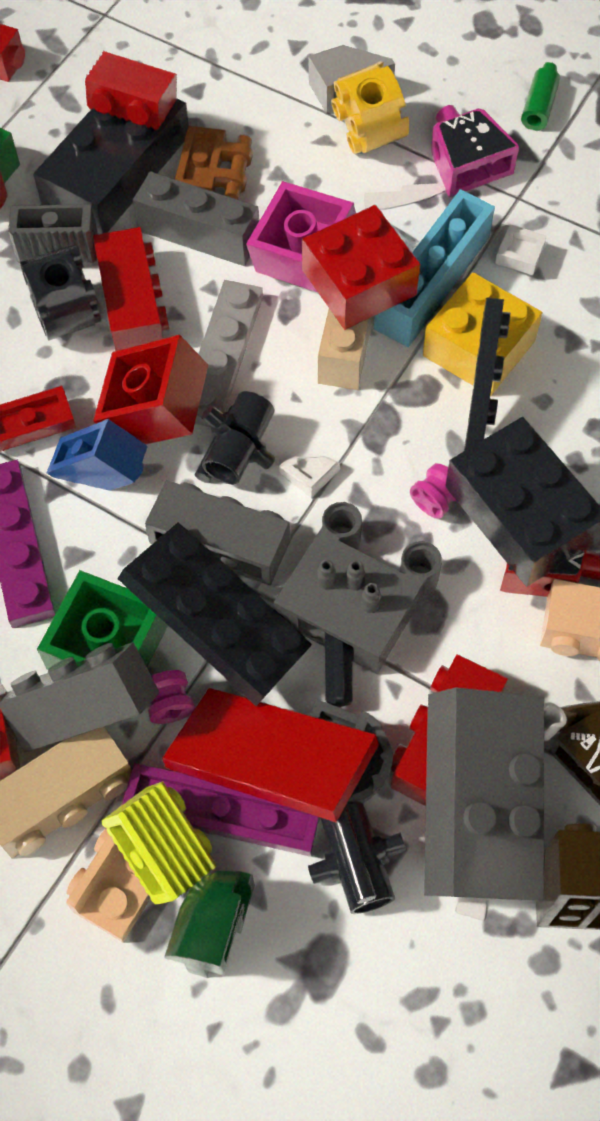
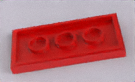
(272, 753)

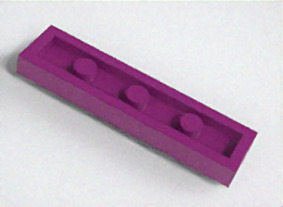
(21, 561)
(231, 812)

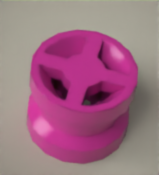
(431, 493)
(172, 701)

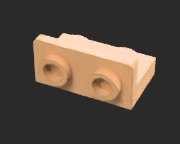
(108, 891)

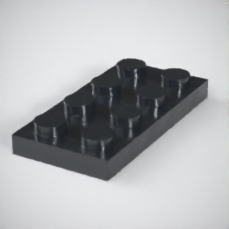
(215, 612)

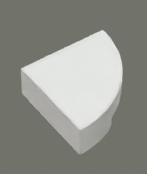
(309, 473)

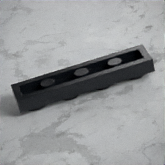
(488, 369)

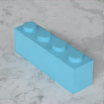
(443, 259)

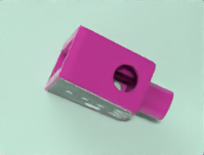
(471, 149)

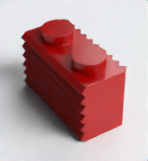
(130, 90)

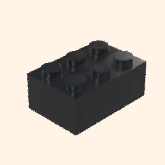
(524, 500)

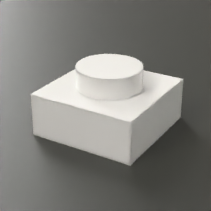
(521, 249)

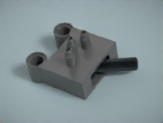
(352, 599)

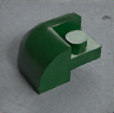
(209, 920)

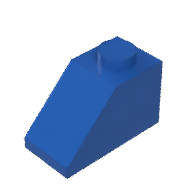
(99, 457)

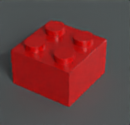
(360, 266)
(153, 389)

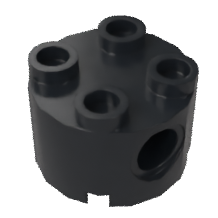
(60, 292)

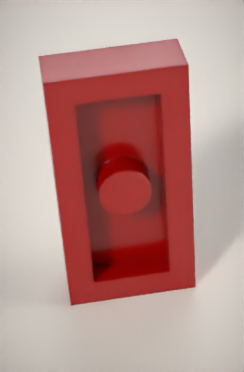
(34, 418)

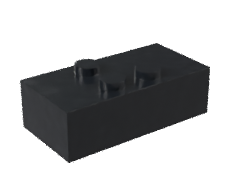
(108, 162)

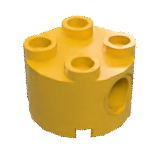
(370, 107)

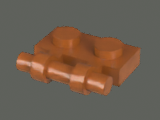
(202, 159)

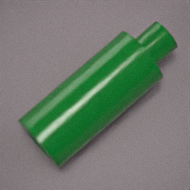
(541, 97)

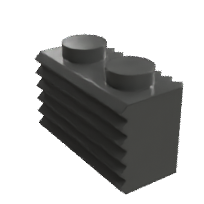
(51, 227)

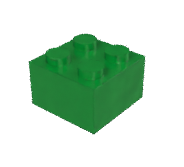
(96, 615)

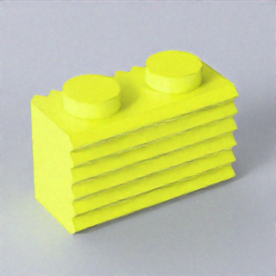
(160, 842)

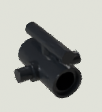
(236, 439)
(358, 860)

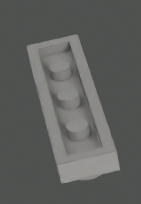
(227, 342)

